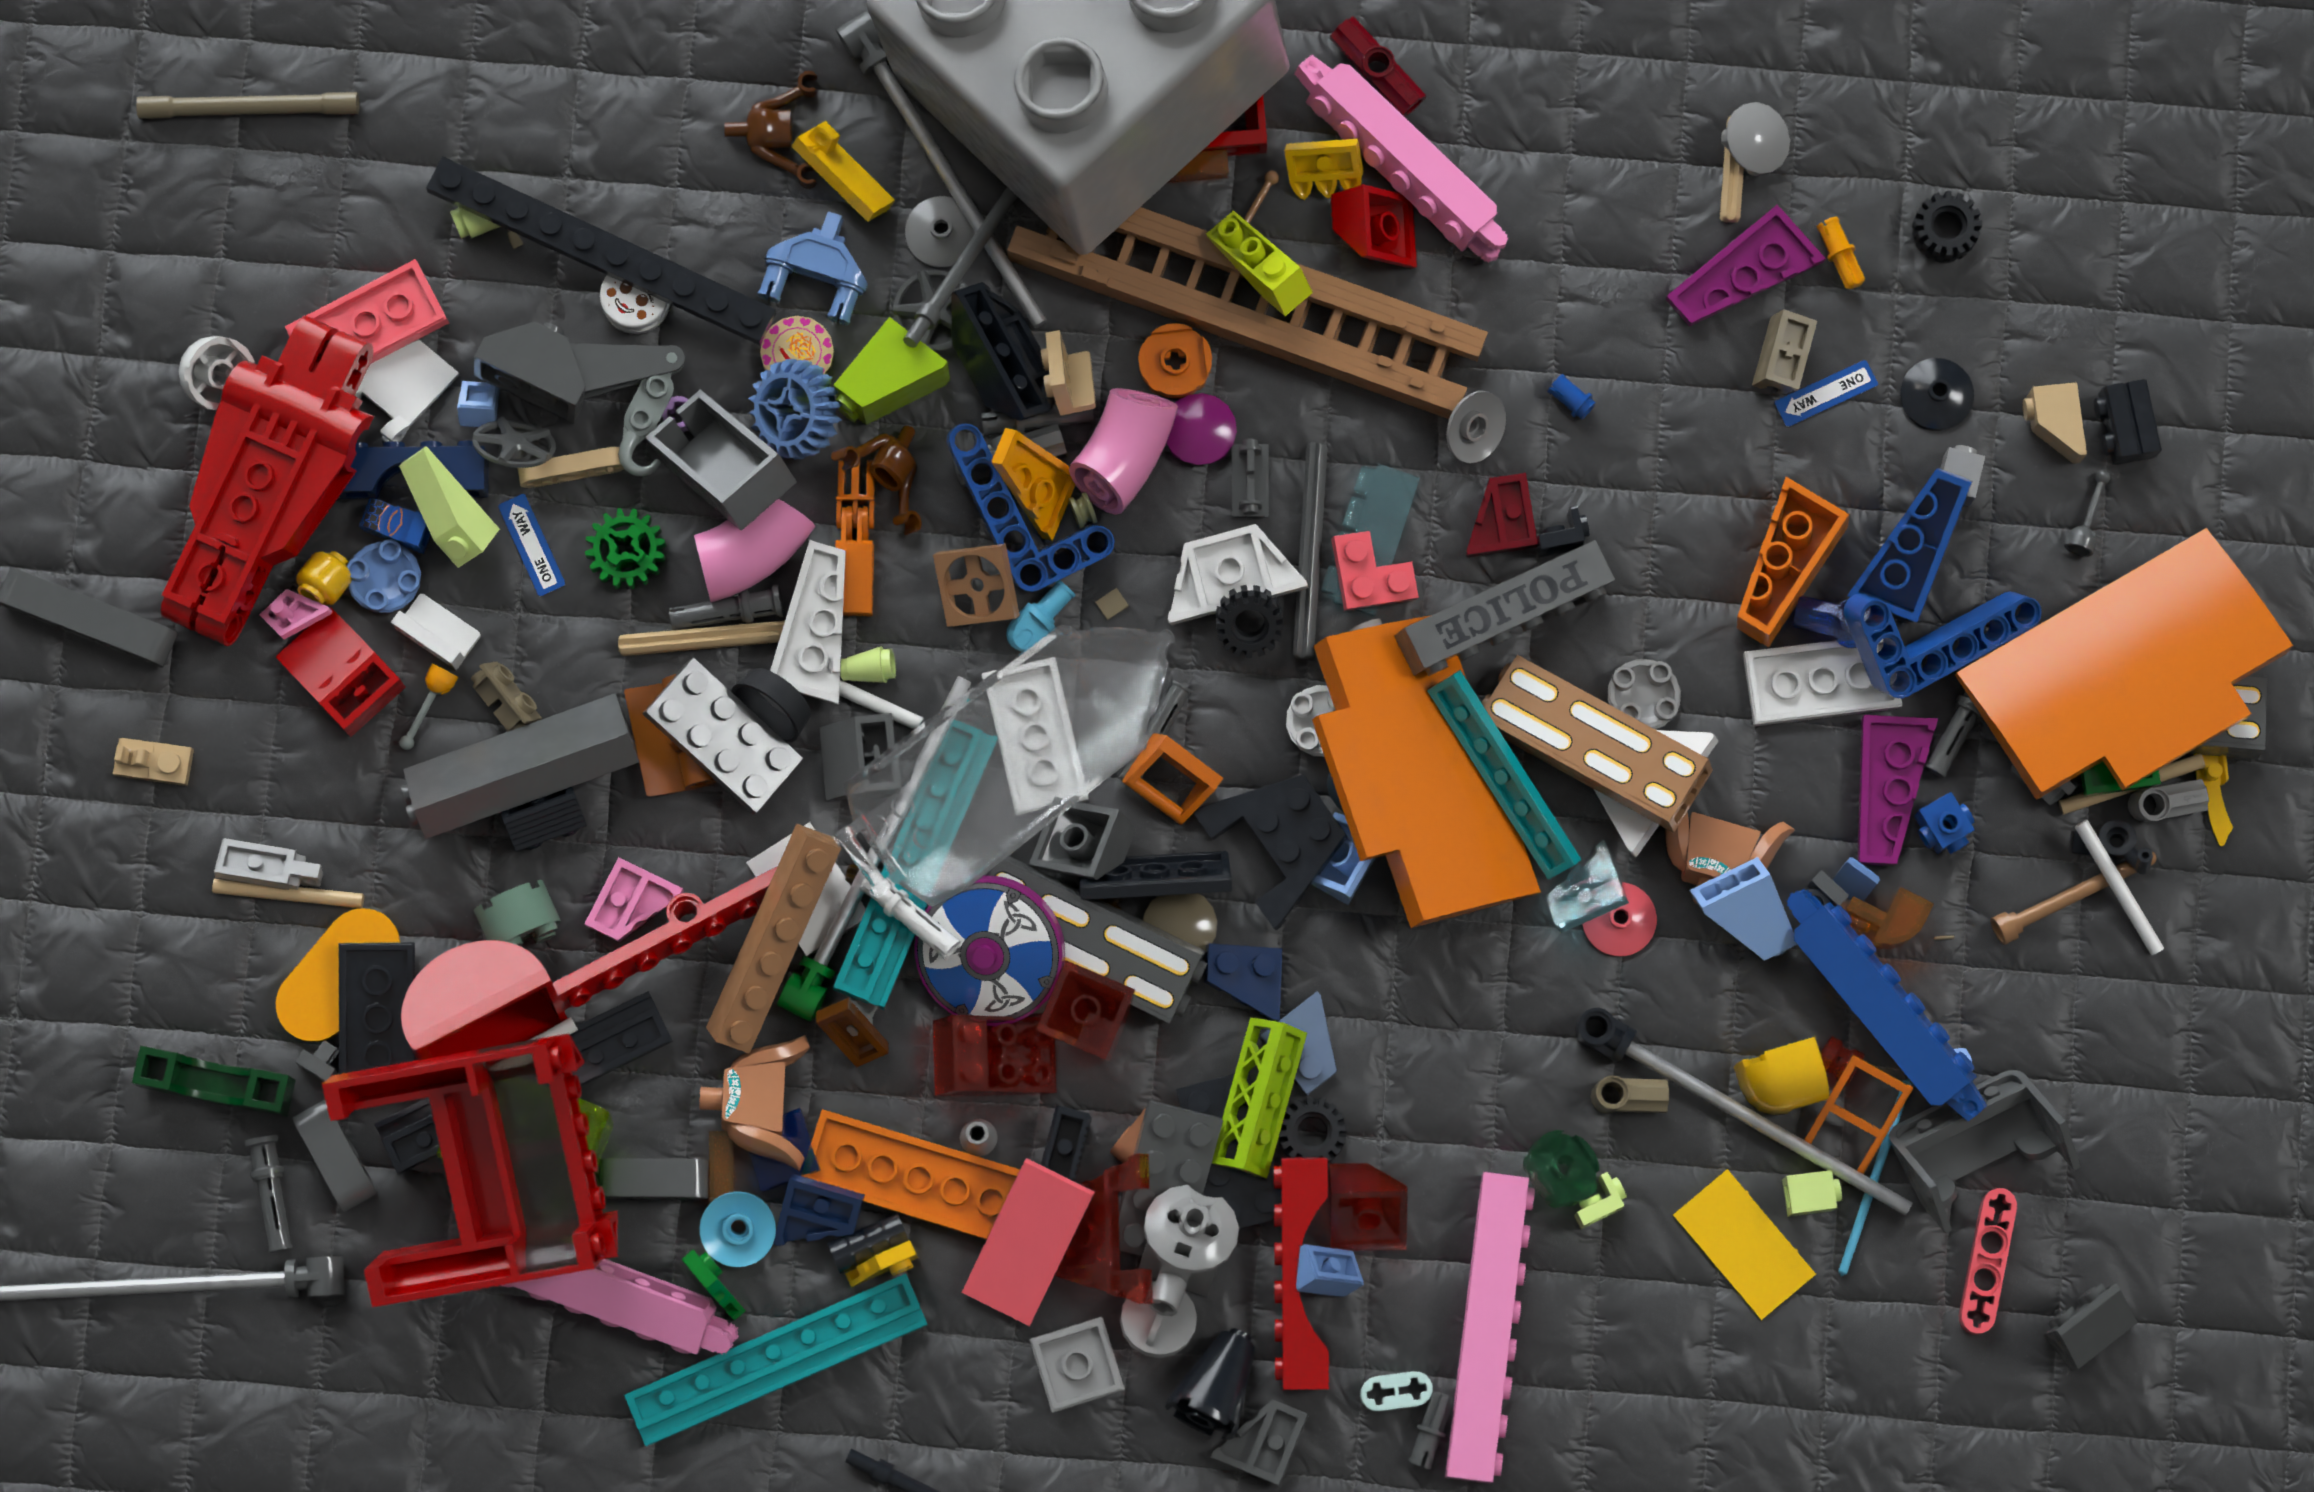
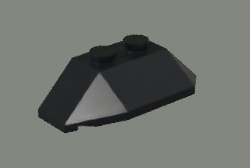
(999, 352)

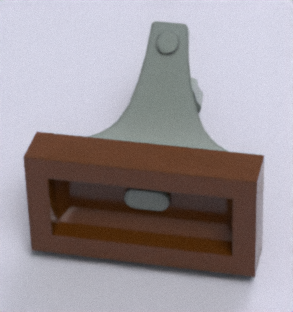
(852, 1030)

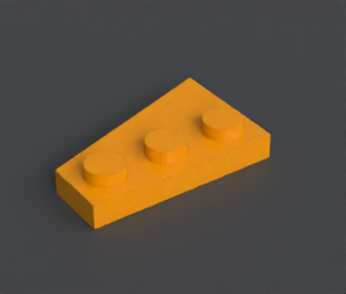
(1035, 479)

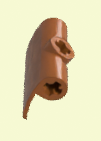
(661, 761)

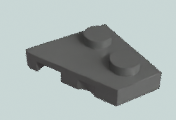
(1265, 1442)

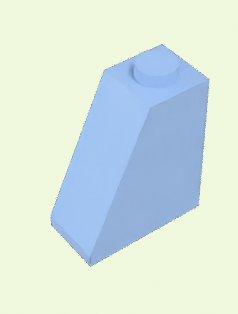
(1748, 908)

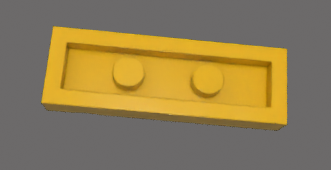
(824, 154)

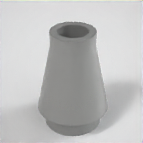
(980, 1147)

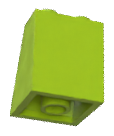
(889, 375)

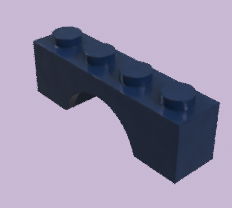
(379, 464)

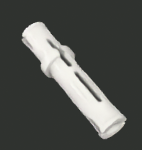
(916, 920)

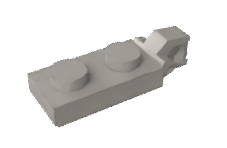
(265, 865)

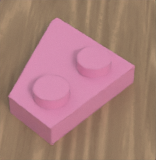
(629, 900)

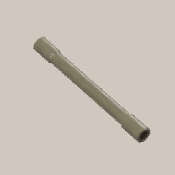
(326, 103)

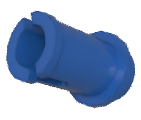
(1572, 397)

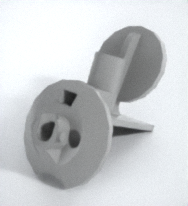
(1180, 1261)

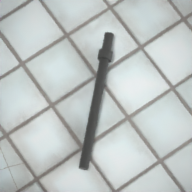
(929, 312)

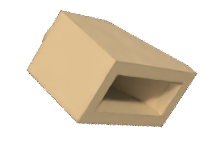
(2057, 418)

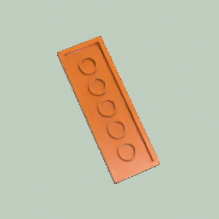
(911, 1174)

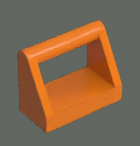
(1204, 777)

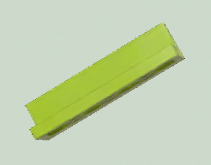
(1265, 1097)

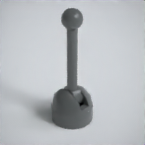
(2082, 539)

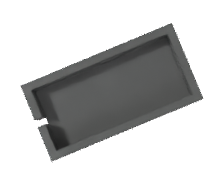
(723, 461)

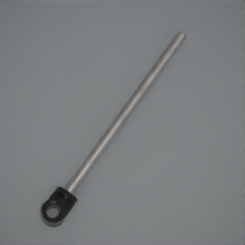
(1618, 1041)

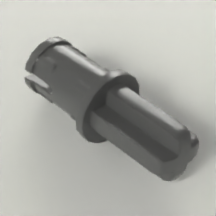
(1431, 1430)

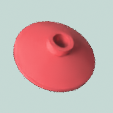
(1625, 938)

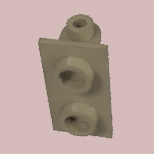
(496, 684)

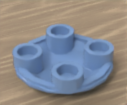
(384, 576)

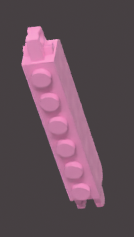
(1404, 157)
(640, 1304)

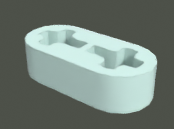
(1394, 1382)

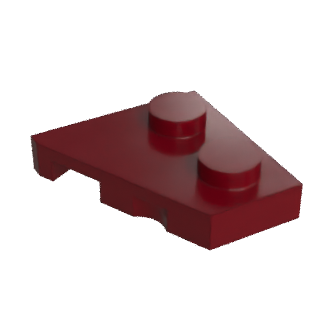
(1504, 518)

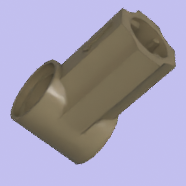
(1634, 1095)

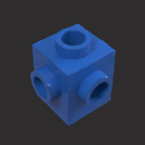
(1949, 812)

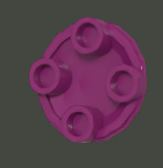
(1202, 430)

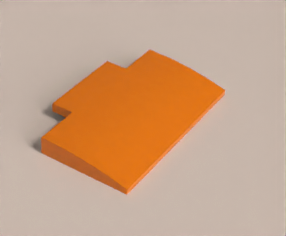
(2129, 670)
(1412, 783)

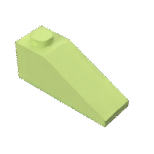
(448, 510)

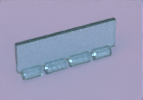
(1382, 513)

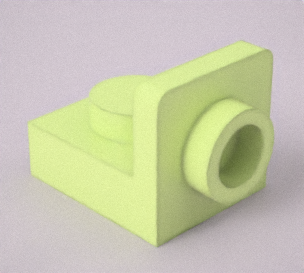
(1597, 1208)

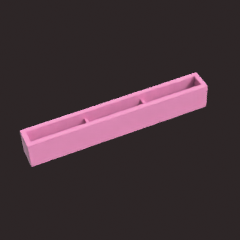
(1487, 1328)

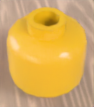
(324, 577)

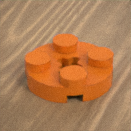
(1189, 345)

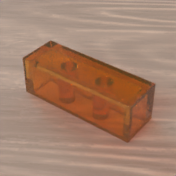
(1204, 166)
(721, 1164)

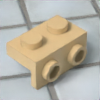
(1069, 376)

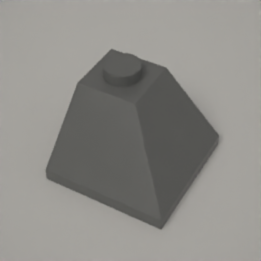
(1084, 842)

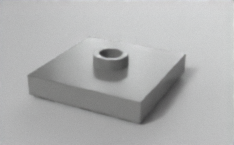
(1077, 1364)

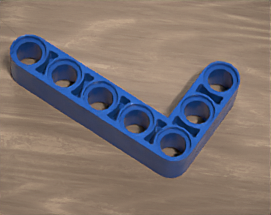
(1012, 520)
(1936, 645)

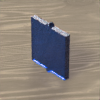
(774, 1173)

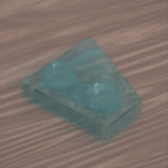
(1587, 891)

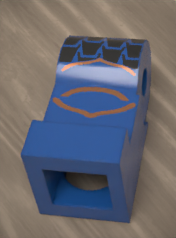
(396, 524)

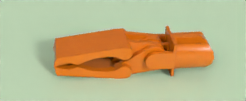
(859, 552)

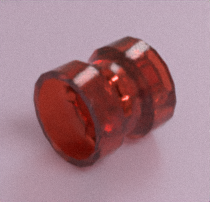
(1830, 1053)

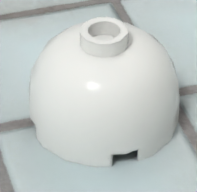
(207, 367)

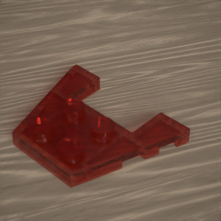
(1095, 1247)

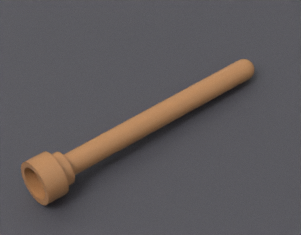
(2009, 925)

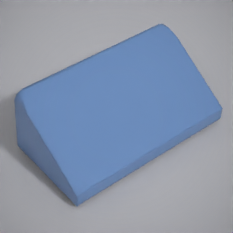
(1327, 1271)

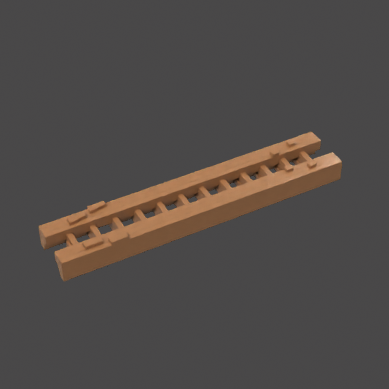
(1257, 329)

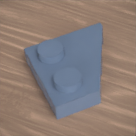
(1317, 1057)

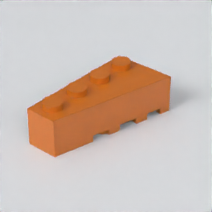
(1793, 552)

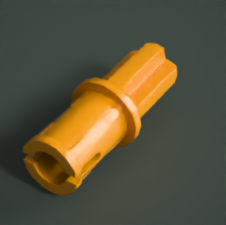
(1841, 253)

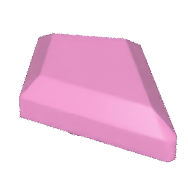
(293, 613)

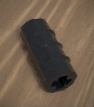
(867, 1242)

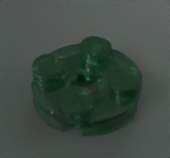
(1549, 1181)

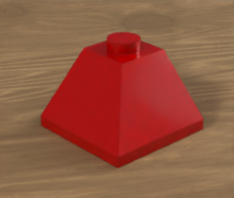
(1376, 224)

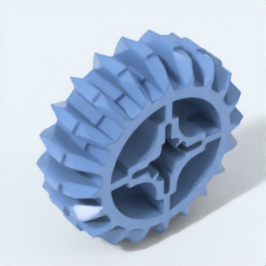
(809, 392)

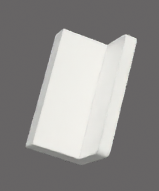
(437, 631)

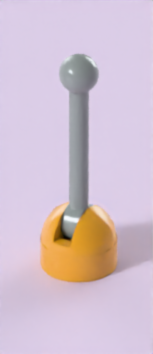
(439, 682)

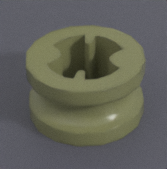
(1082, 510)

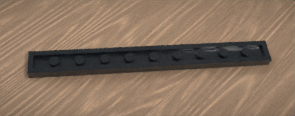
(601, 250)

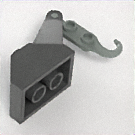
(559, 375)

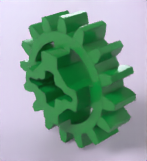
(615, 560)

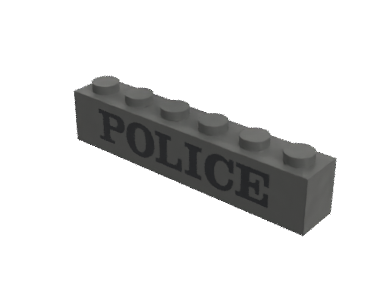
(1505, 608)

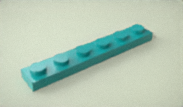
(1504, 775)

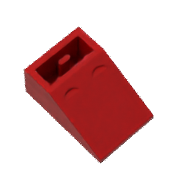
(341, 672)

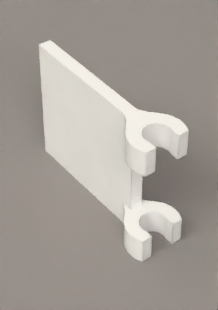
(406, 386)

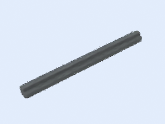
(1310, 550)

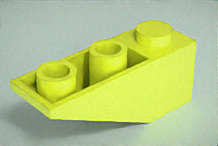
(1261, 263)

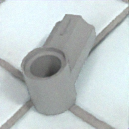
(2170, 800)

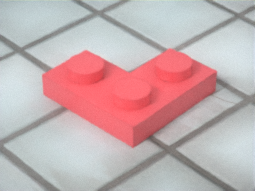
(1364, 583)

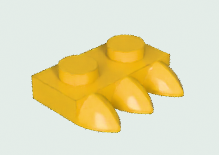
(1324, 164)

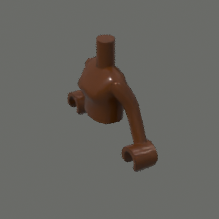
(773, 129)
(892, 468)

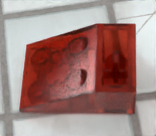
(992, 1059)

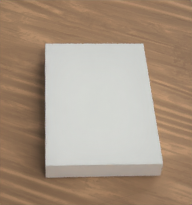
(828, 902)

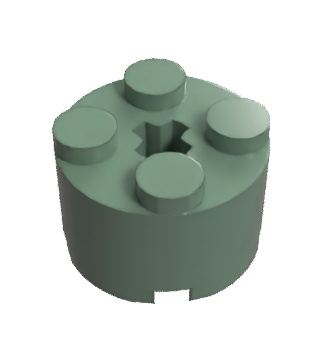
(520, 915)

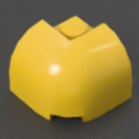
(1784, 1078)

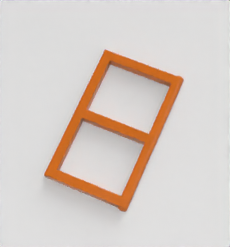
(1880, 1134)

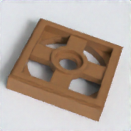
(995, 554)

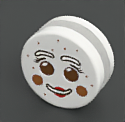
(631, 308)

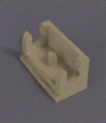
(1784, 352)

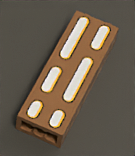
(1596, 743)

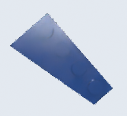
(1914, 550)

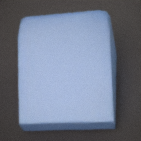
(477, 403)

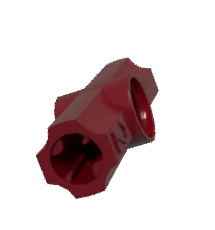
(1362, 50)

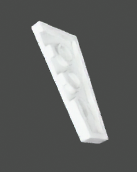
(812, 631)

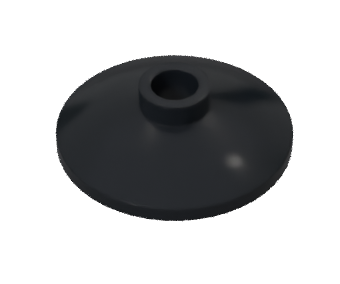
(1932, 410)

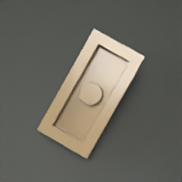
(153, 761)

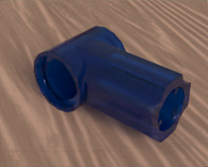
(1825, 618)

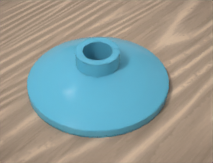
(732, 1247)

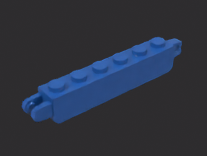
(1884, 1006)

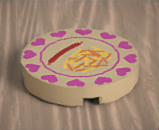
(800, 340)

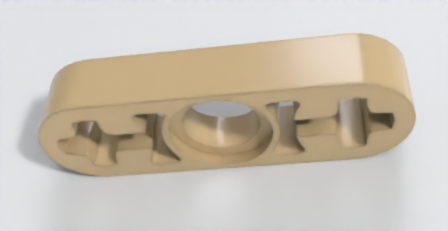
(571, 467)

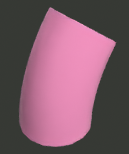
(1123, 448)
(740, 559)

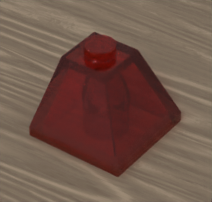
(1087, 1010)
(1366, 1208)

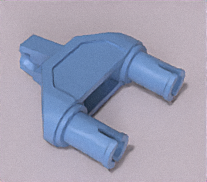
(820, 257)

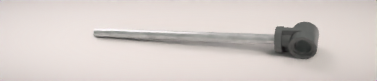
(862, 41)
(320, 1277)

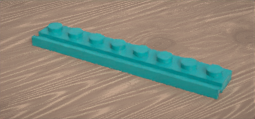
(876, 954)
(775, 1360)

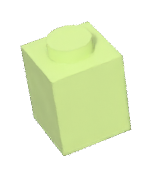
(1811, 1193)

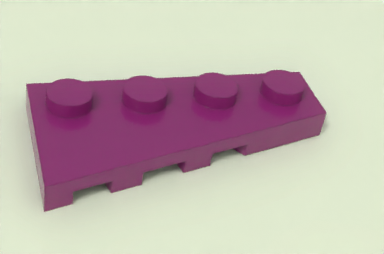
(1750, 264)
(1890, 775)

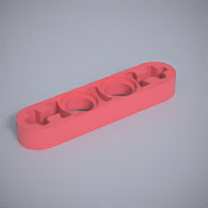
(1981, 1259)

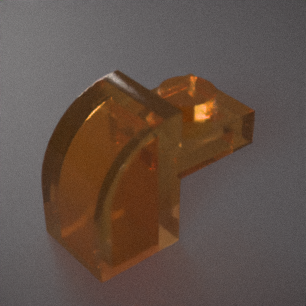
(1897, 924)

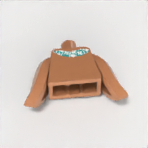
(1711, 847)
(755, 1100)

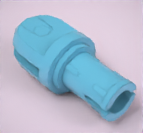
(1037, 619)

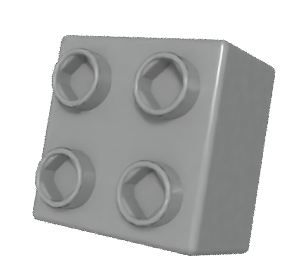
(1083, 98)

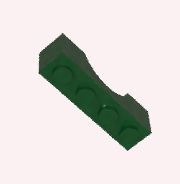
(213, 1082)

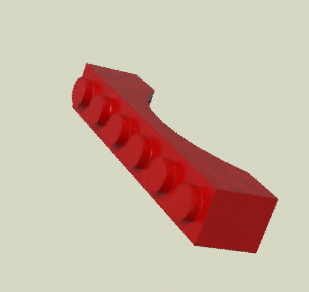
(1304, 1354)

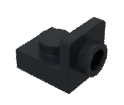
(1562, 540)

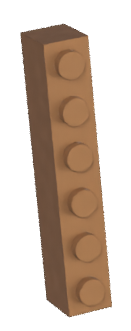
(773, 938)

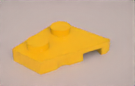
(894, 1260)

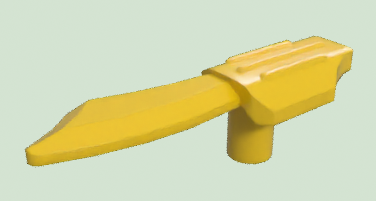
(2214, 776)

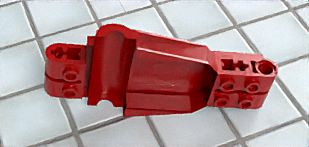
(268, 474)

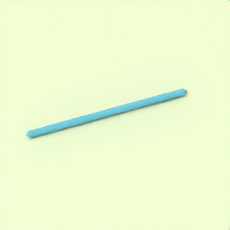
(1867, 1199)

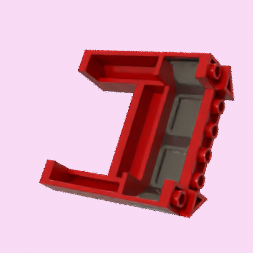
(511, 1166)

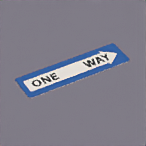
(1826, 393)
(531, 544)

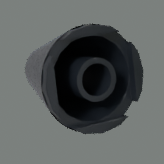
(1216, 1386)

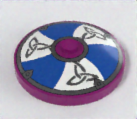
(1005, 955)

